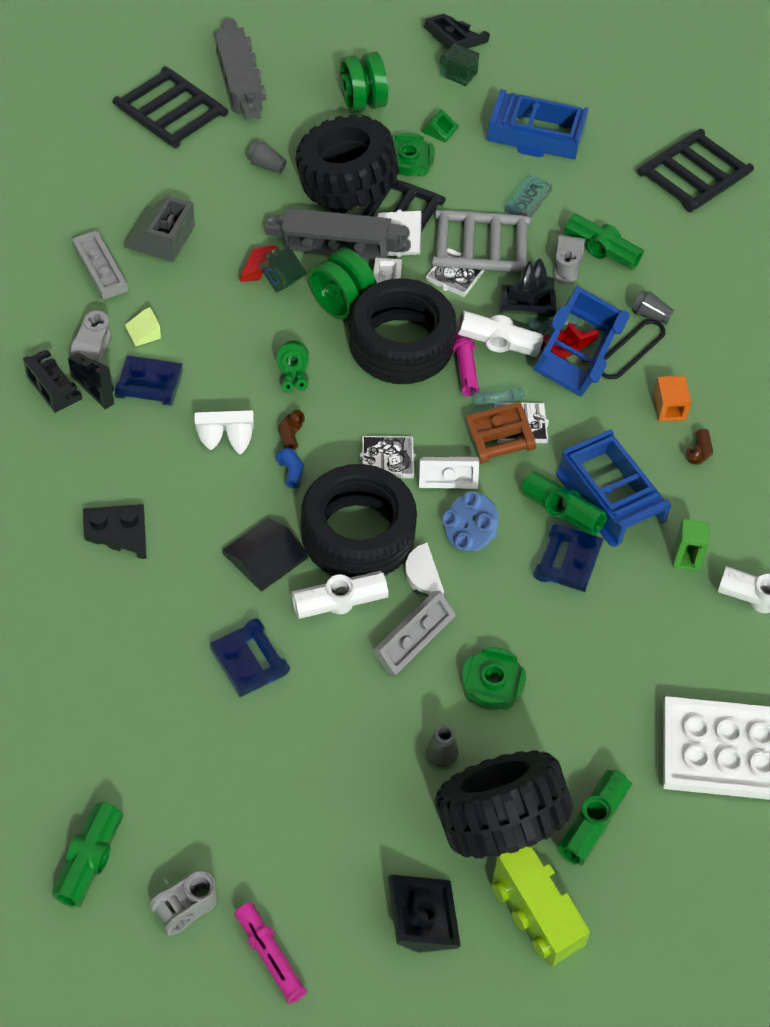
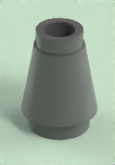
(264, 156)
(652, 307)
(443, 748)

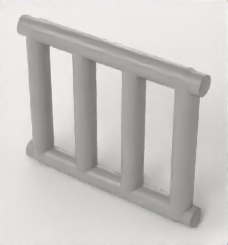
(495, 221)

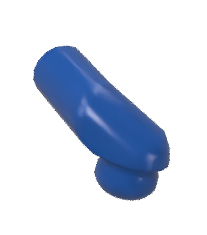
(295, 466)

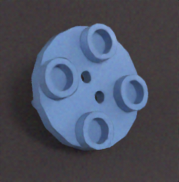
(479, 530)

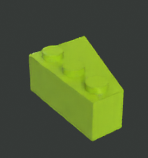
(539, 905)

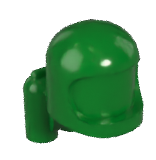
(293, 361)

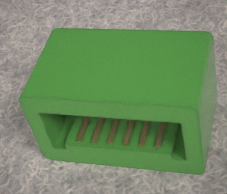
(691, 544)

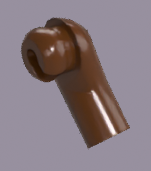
(289, 427)
(702, 450)

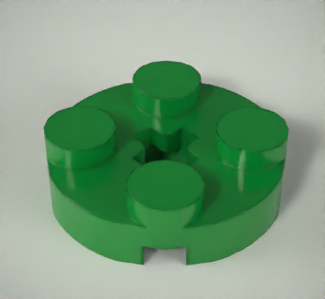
(421, 154)
(493, 695)

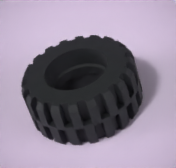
(347, 162)
(504, 804)

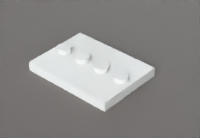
(716, 747)

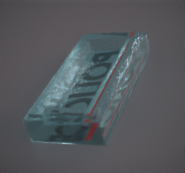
(528, 197)

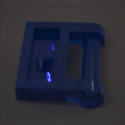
(149, 374)
(578, 561)
(240, 663)

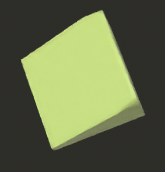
(143, 328)

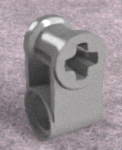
(568, 258)
(93, 336)
(183, 903)

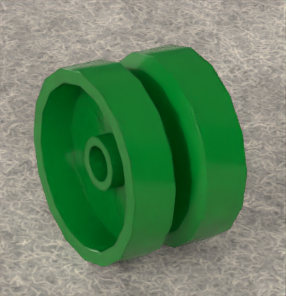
(363, 82)
(340, 281)

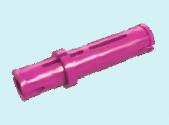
(464, 350)
(262, 939)

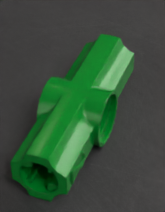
(604, 241)
(576, 510)
(587, 831)
(87, 854)

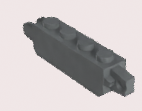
(239, 70)
(331, 231)

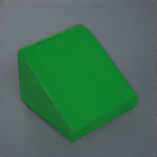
(440, 126)

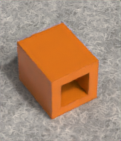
(672, 398)

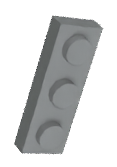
(100, 265)
(414, 633)

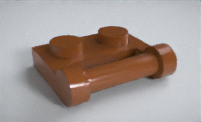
(499, 424)

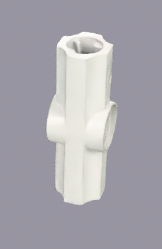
(499, 333)
(747, 588)
(355, 589)

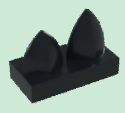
(532, 284)

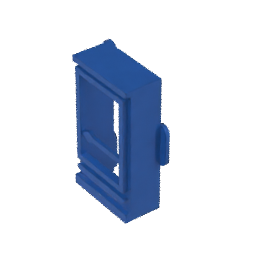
(531, 139)
(598, 314)
(625, 512)

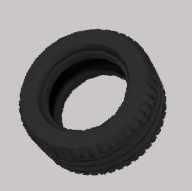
(406, 301)
(365, 487)

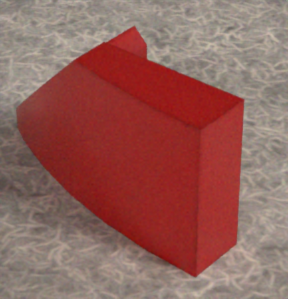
(252, 271)
(572, 337)

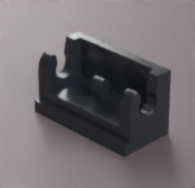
(51, 381)

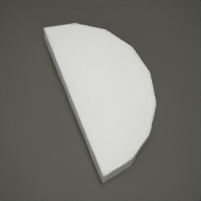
(421, 571)

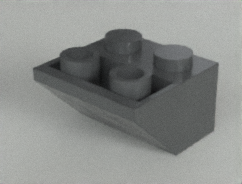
(163, 228)

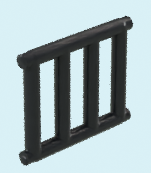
(182, 86)
(707, 191)
(410, 192)

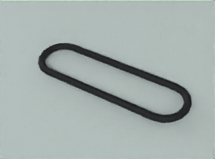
(641, 354)

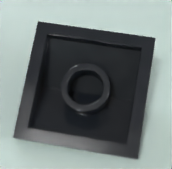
(545, 306)
(266, 553)
(423, 913)

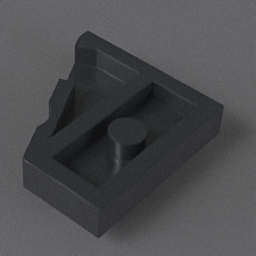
(451, 31)
(92, 378)
(117, 527)

